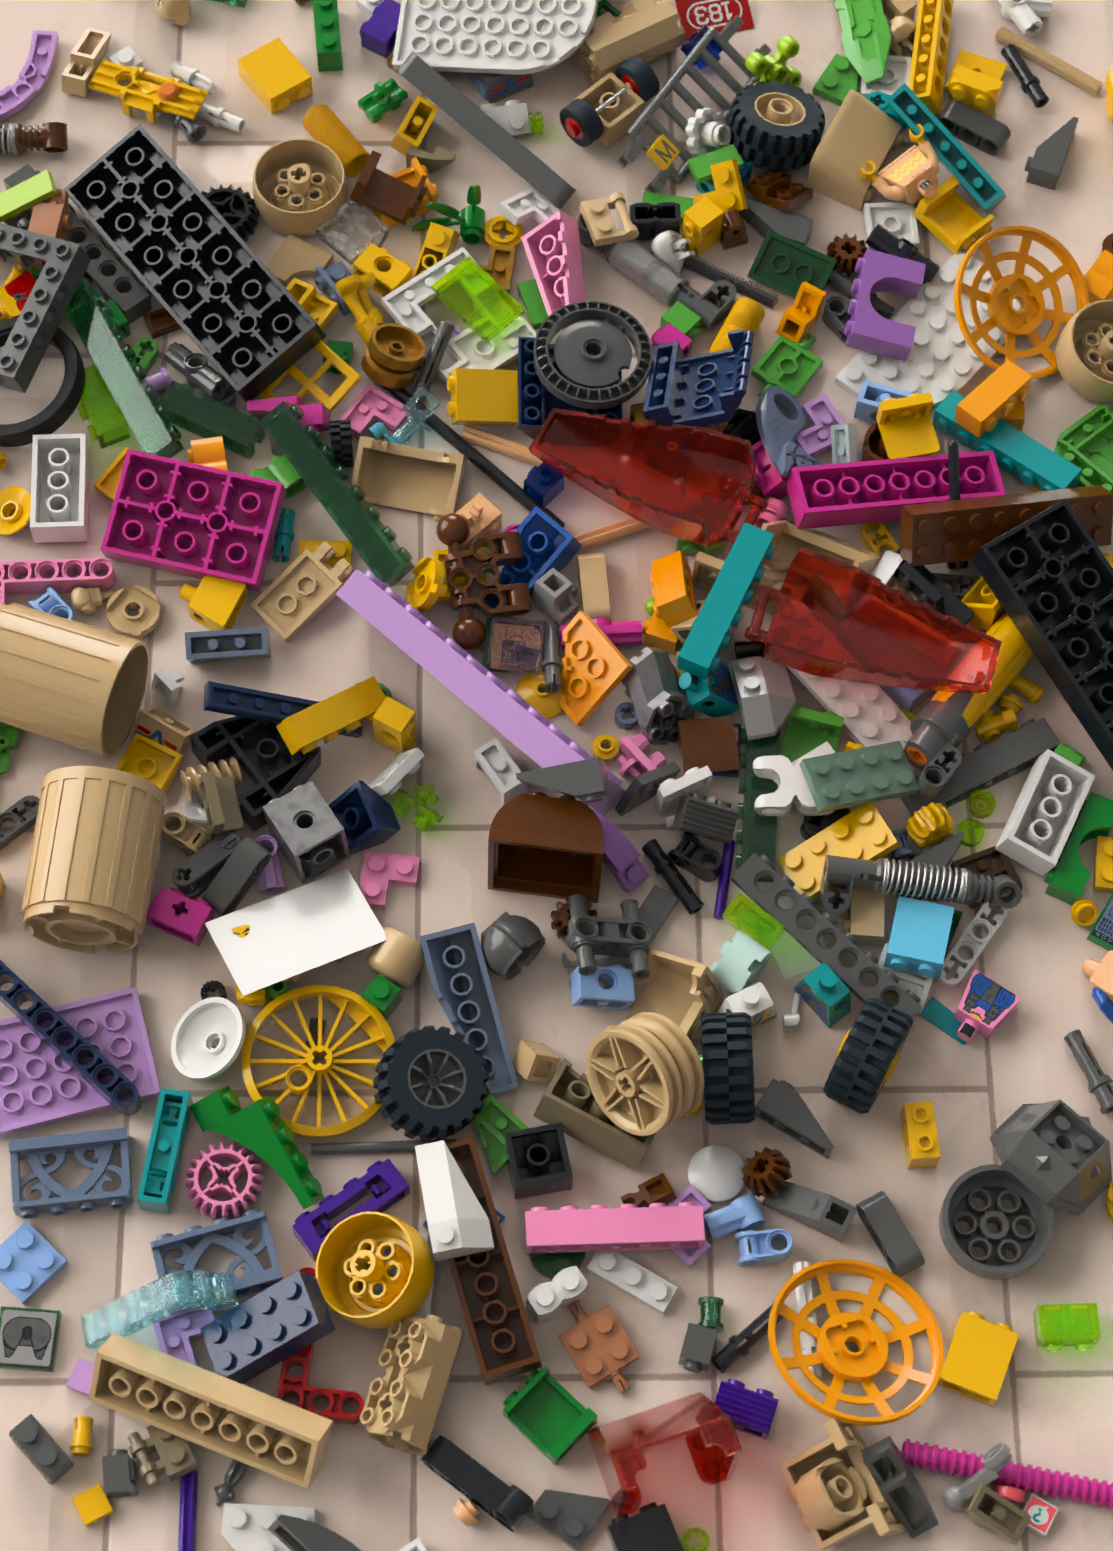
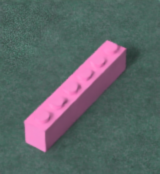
(614, 1228)

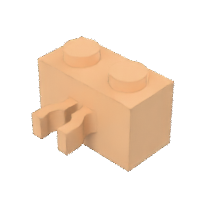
(482, 518)

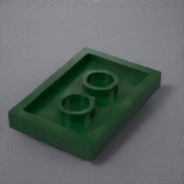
(787, 264)

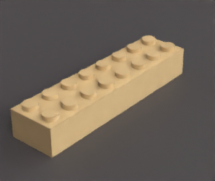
(210, 1410)

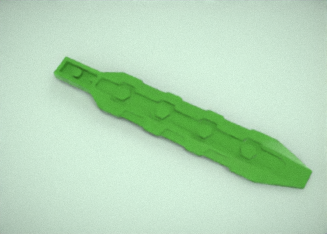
(865, 37)

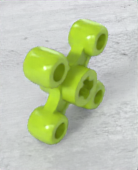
(774, 67)

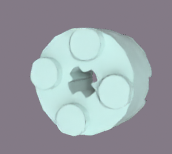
(740, 962)

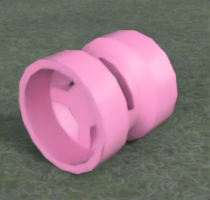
(775, 511)

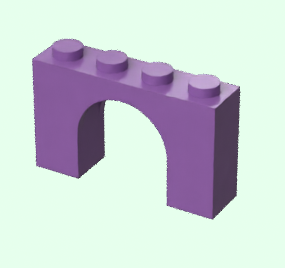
(867, 328)

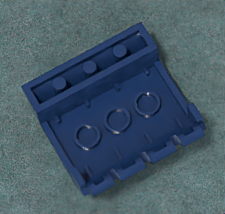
(698, 387)

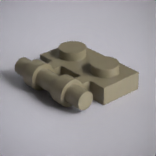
(174, 1455)

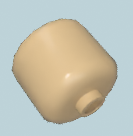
(397, 958)

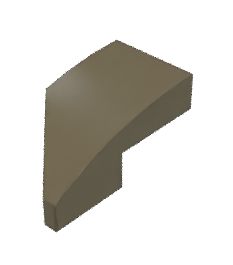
(432, 162)

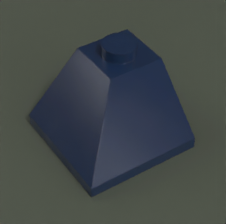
(365, 817)

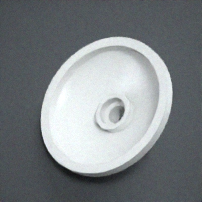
(208, 1038)

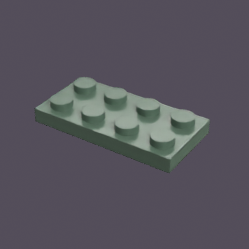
(859, 776)

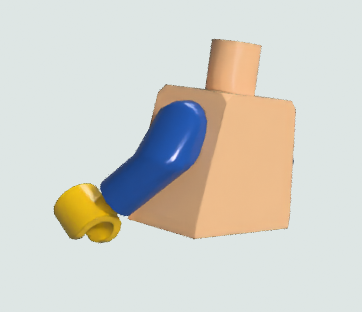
(1101, 982)

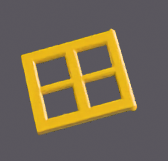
(309, 383)

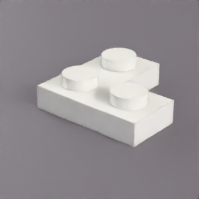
(526, 206)

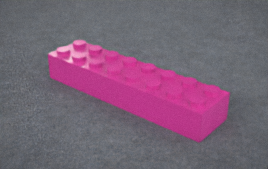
(878, 488)

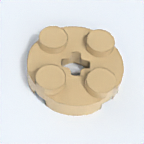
(133, 598)

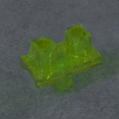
(427, 815)

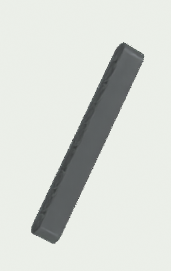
(486, 130)

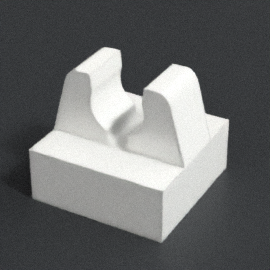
(167, 685)

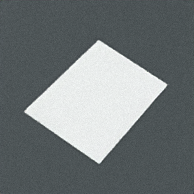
(296, 931)

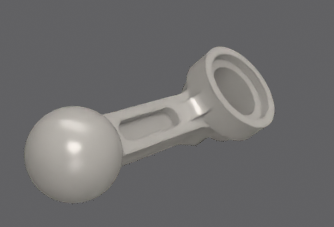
(993, 1461)

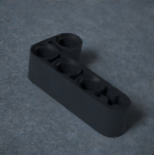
(502, 1502)

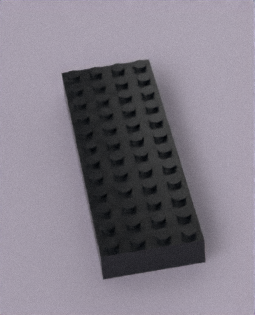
(194, 263)
(1062, 604)

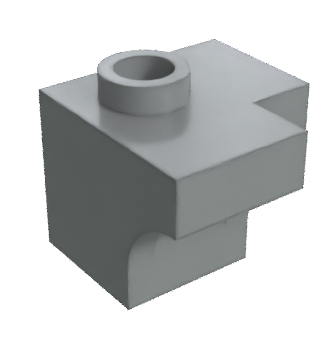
(555, 596)

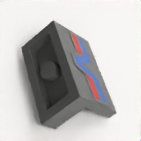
(504, 85)

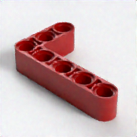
(309, 1395)

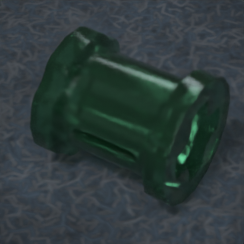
(711, 1312)

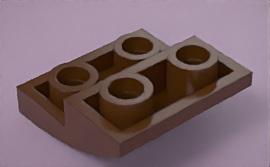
(777, 190)
(708, 743)

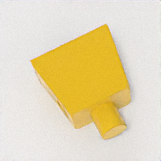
(215, 602)

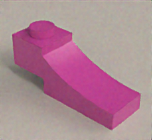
(315, 414)

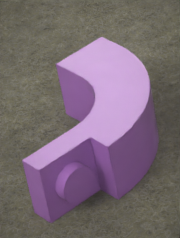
(621, 856)

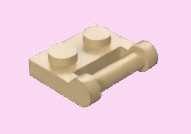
(601, 223)

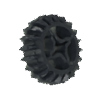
(227, 201)

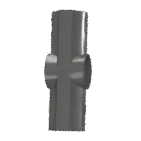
(196, 370)

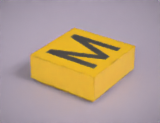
(662, 152)

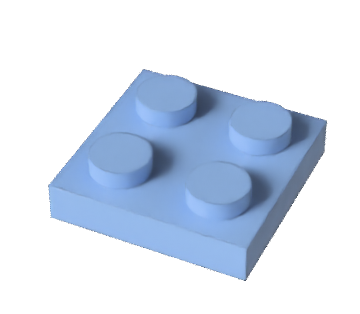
(28, 1263)

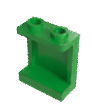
(548, 1415)

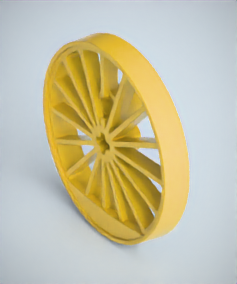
(365, 1018)

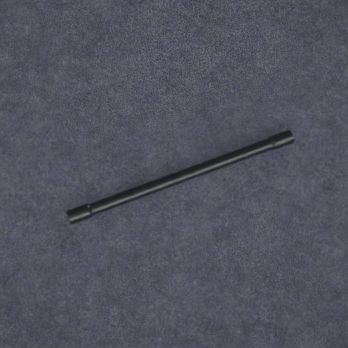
(475, 456)

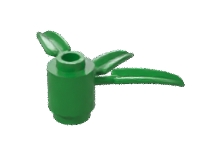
(470, 219)

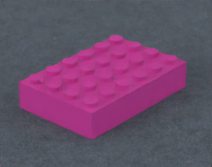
(193, 519)

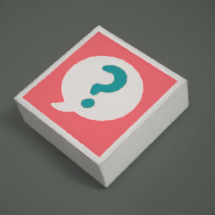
(1041, 1514)

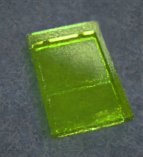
(477, 299)

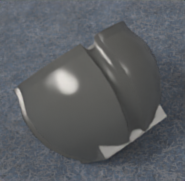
(509, 944)

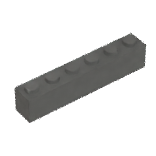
(992, 764)

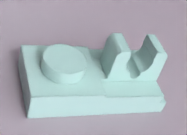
(844, 443)

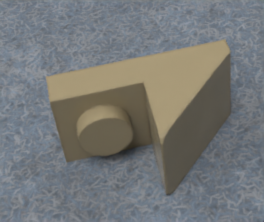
(999, 1514)

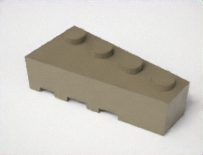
(572, 1103)

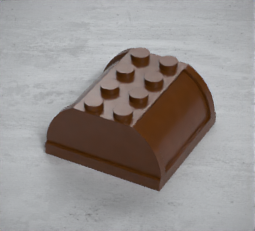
(546, 847)

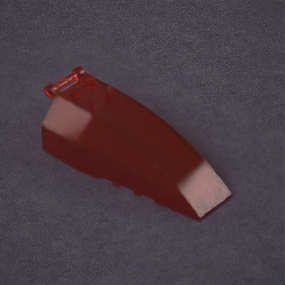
(666, 476)
(857, 629)

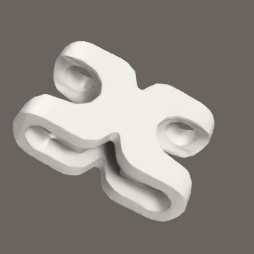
(791, 787)

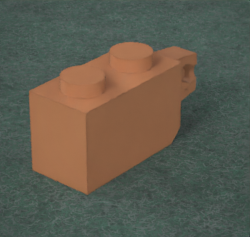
(52, 217)

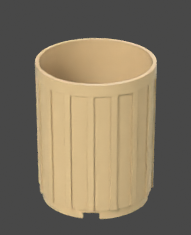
(69, 679)
(92, 858)

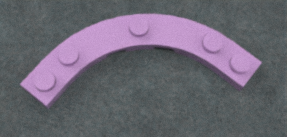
(32, 76)

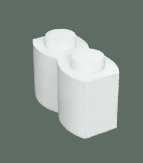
(550, 1297)

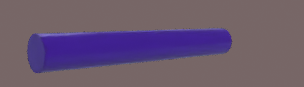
(724, 880)

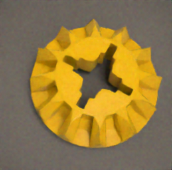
(494, 228)

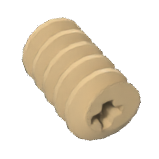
(191, 778)

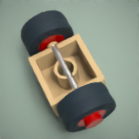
(610, 104)

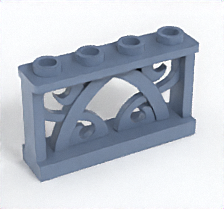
(36, 1151)
(256, 1277)

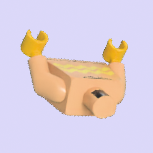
(908, 175)

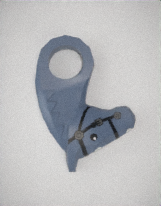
(780, 432)

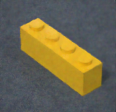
(331, 716)

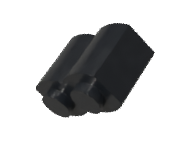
(655, 219)

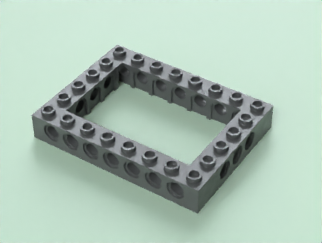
(62, 271)

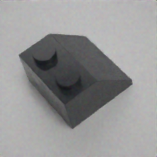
(538, 1161)

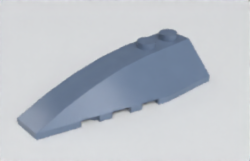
(468, 1000)

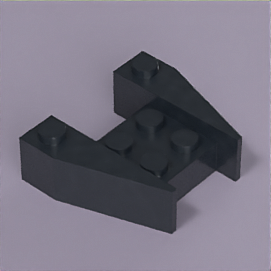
(261, 755)

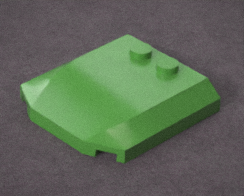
(1090, 447)

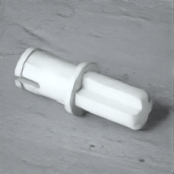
(192, 77)

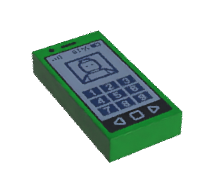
(1103, 929)

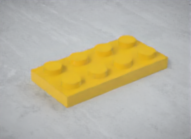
(856, 835)

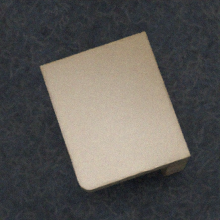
(535, 1061)

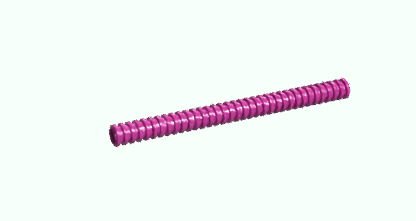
(1011, 1474)

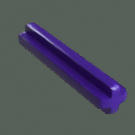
(188, 1512)

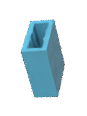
(919, 937)

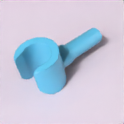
(379, 430)

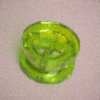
(536, 123)
(698, 1532)

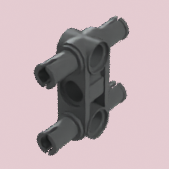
(608, 937)

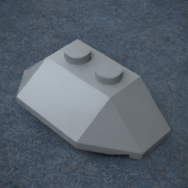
(762, 695)

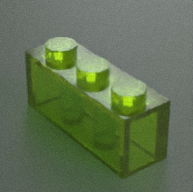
(101, 411)

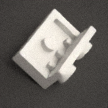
(511, 117)

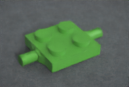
(788, 365)

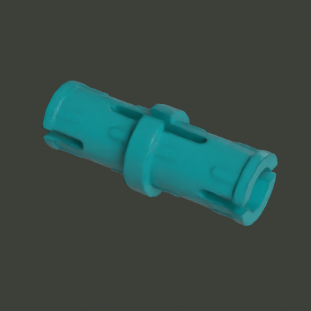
(284, 536)

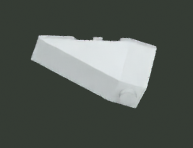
(452, 1210)

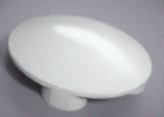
(716, 1173)

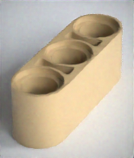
(593, 585)

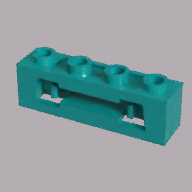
(165, 1151)

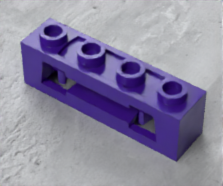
(388, 1191)

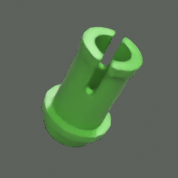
(278, 989)

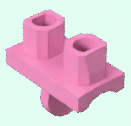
(633, 758)

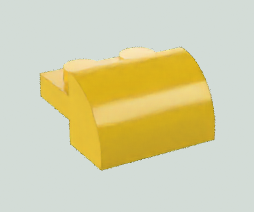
(317, 306)

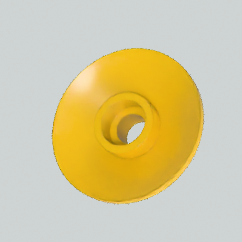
(14, 509)
(546, 703)

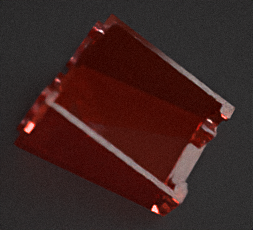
(693, 1418)

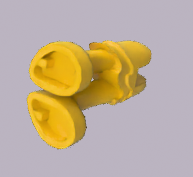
(355, 294)

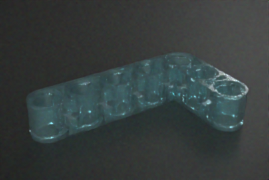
(157, 1301)

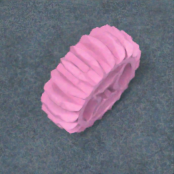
(214, 1189)

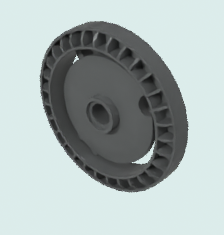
(596, 330)

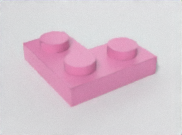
(373, 406)
(385, 869)

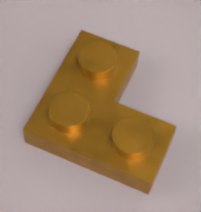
(501, 265)

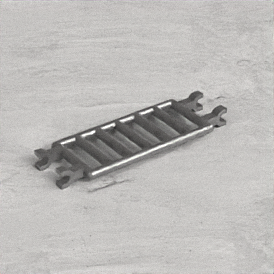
(640, 143)

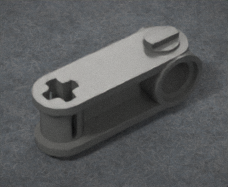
(205, 864)

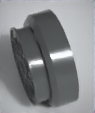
(992, 1185)

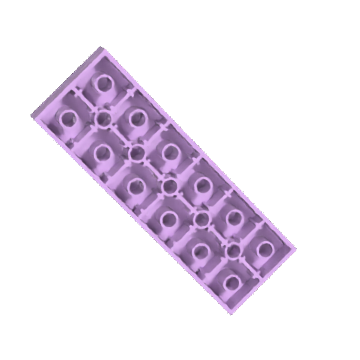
(467, 678)

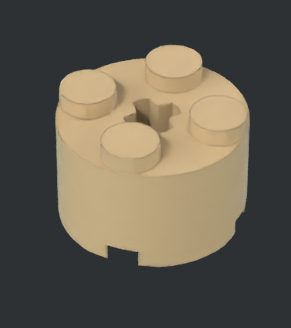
(830, 1495)

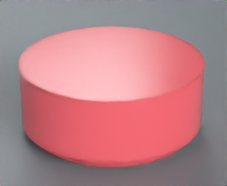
(1011, 1494)

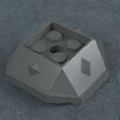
(1055, 1154)

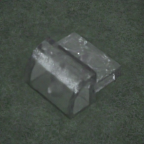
(352, 231)

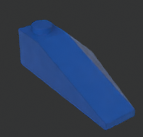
(544, 547)

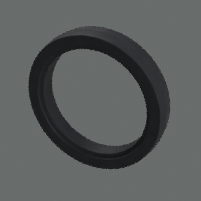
(62, 405)

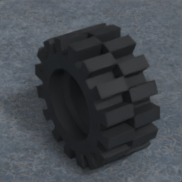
(341, 442)

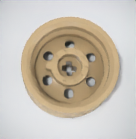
(644, 1073)

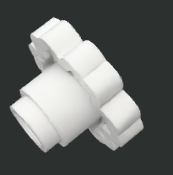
(707, 132)

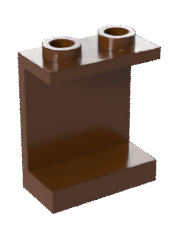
(386, 193)

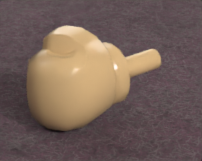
(87, 599)

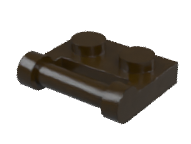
(989, 863)

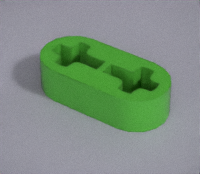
(150, 357)

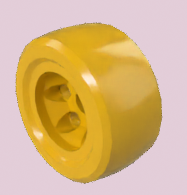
(361, 1243)

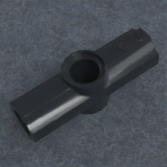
(888, 243)

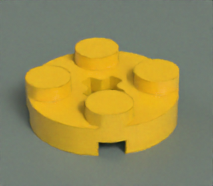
(427, 584)

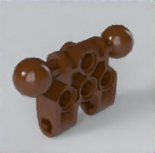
(505, 550)

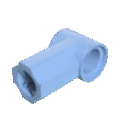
(740, 1215)

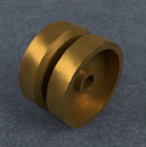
(393, 355)

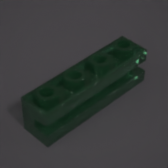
(211, 418)

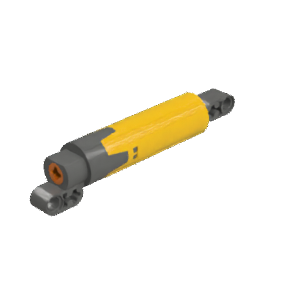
(953, 715)

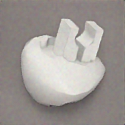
(670, 249)

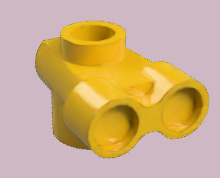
(993, 725)

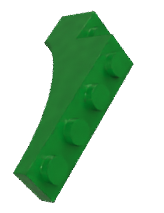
(264, 1133)

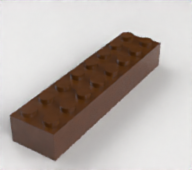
(961, 527)
(490, 1289)

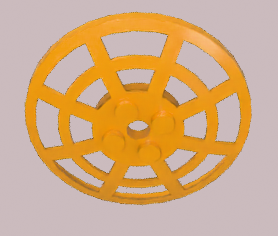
(1022, 289)
(861, 1331)

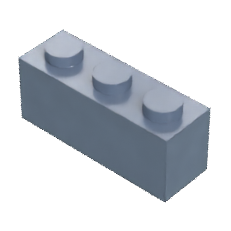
(227, 644)

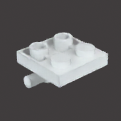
(671, 790)

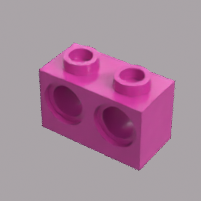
(769, 478)

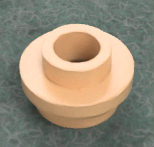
(467, 1512)

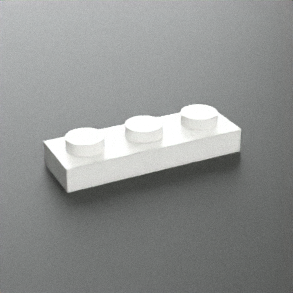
(632, 1279)

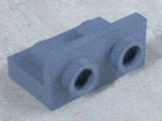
(326, 282)

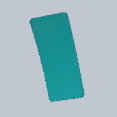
(942, 1018)

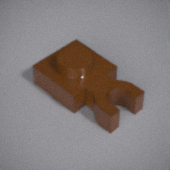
(652, 1191)

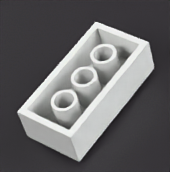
(60, 488)
(1045, 812)

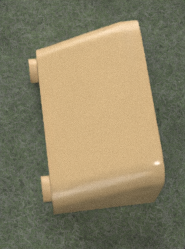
(855, 136)
(409, 477)
(678, 991)

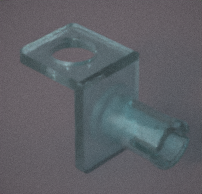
(415, 418)

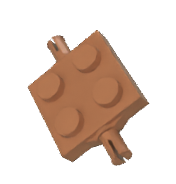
(599, 1347)

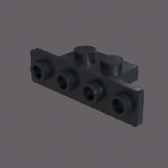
(932, 591)

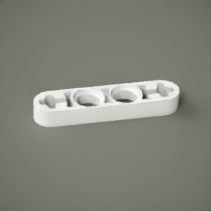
(973, 943)

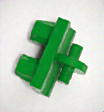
(382, 99)

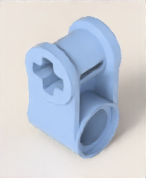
(52, 604)
(761, 1246)

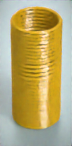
(329, 130)
(744, 315)

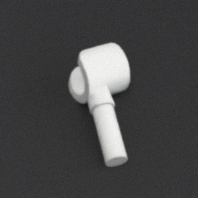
(791, 1021)

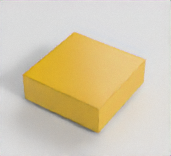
(92, 1505)

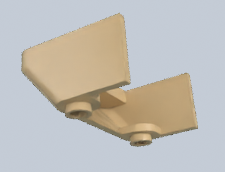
(789, 540)

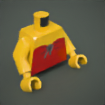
(15, 292)

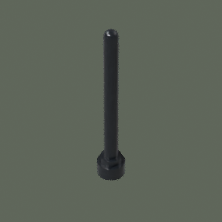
(954, 488)

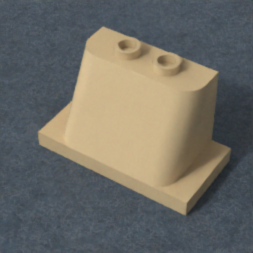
(849, 1446)

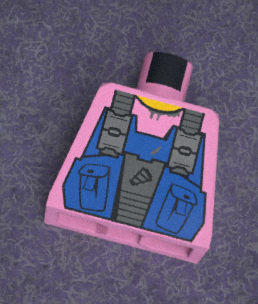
(983, 1007)

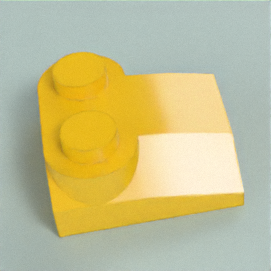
(975, 90)

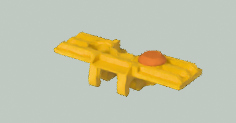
(148, 91)

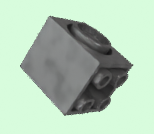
(306, 831)

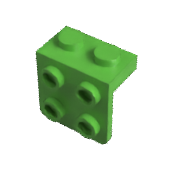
(808, 730)

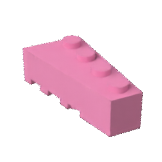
(556, 260)

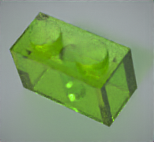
(753, 921)
(1066, 1326)

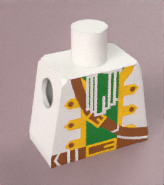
(753, 1001)

